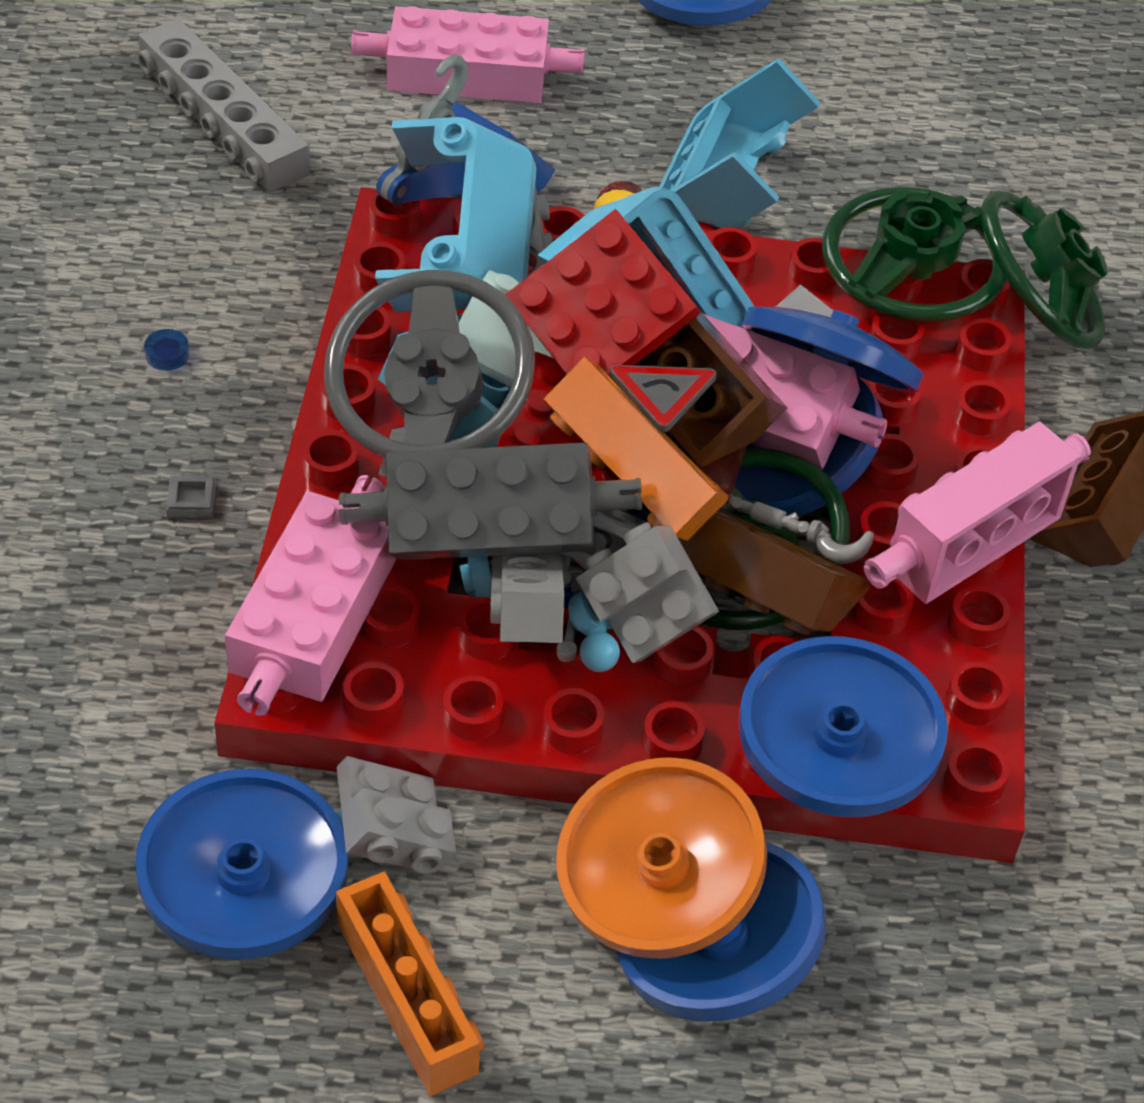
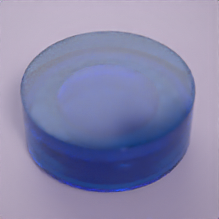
(166, 349)

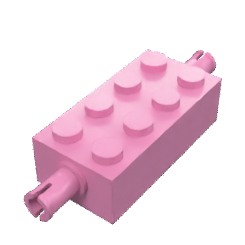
(501, 52)
(813, 389)
(979, 512)
(308, 602)

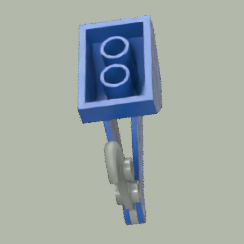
(426, 181)

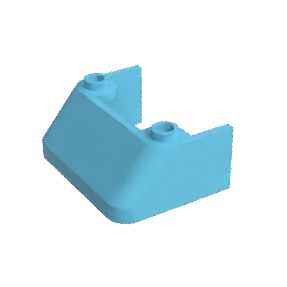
(725, 140)
(493, 206)
(678, 244)

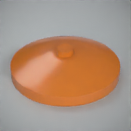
(661, 857)

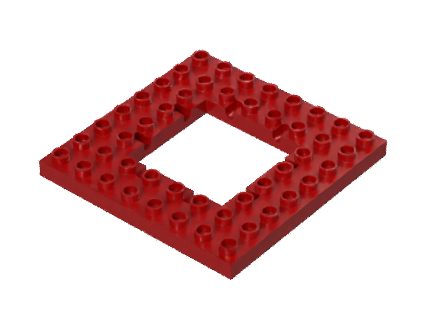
(454, 703)

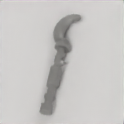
(816, 532)

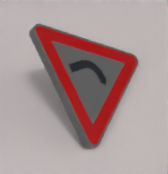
(663, 392)

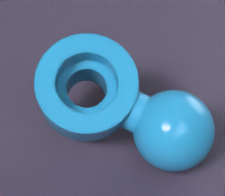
(477, 576)
(599, 649)

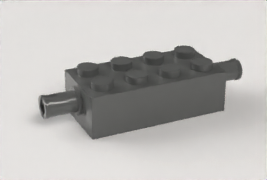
(490, 501)

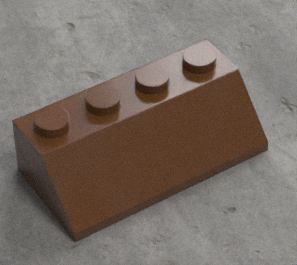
(732, 408)
(1105, 498)
(773, 573)

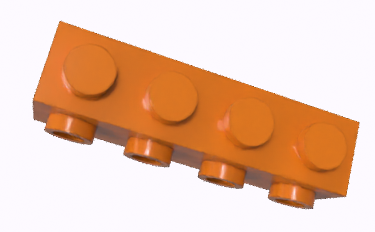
(634, 448)
(408, 983)

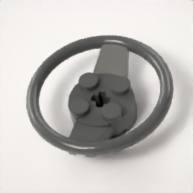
(428, 350)

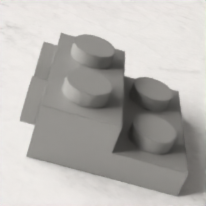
(646, 590)
(393, 816)

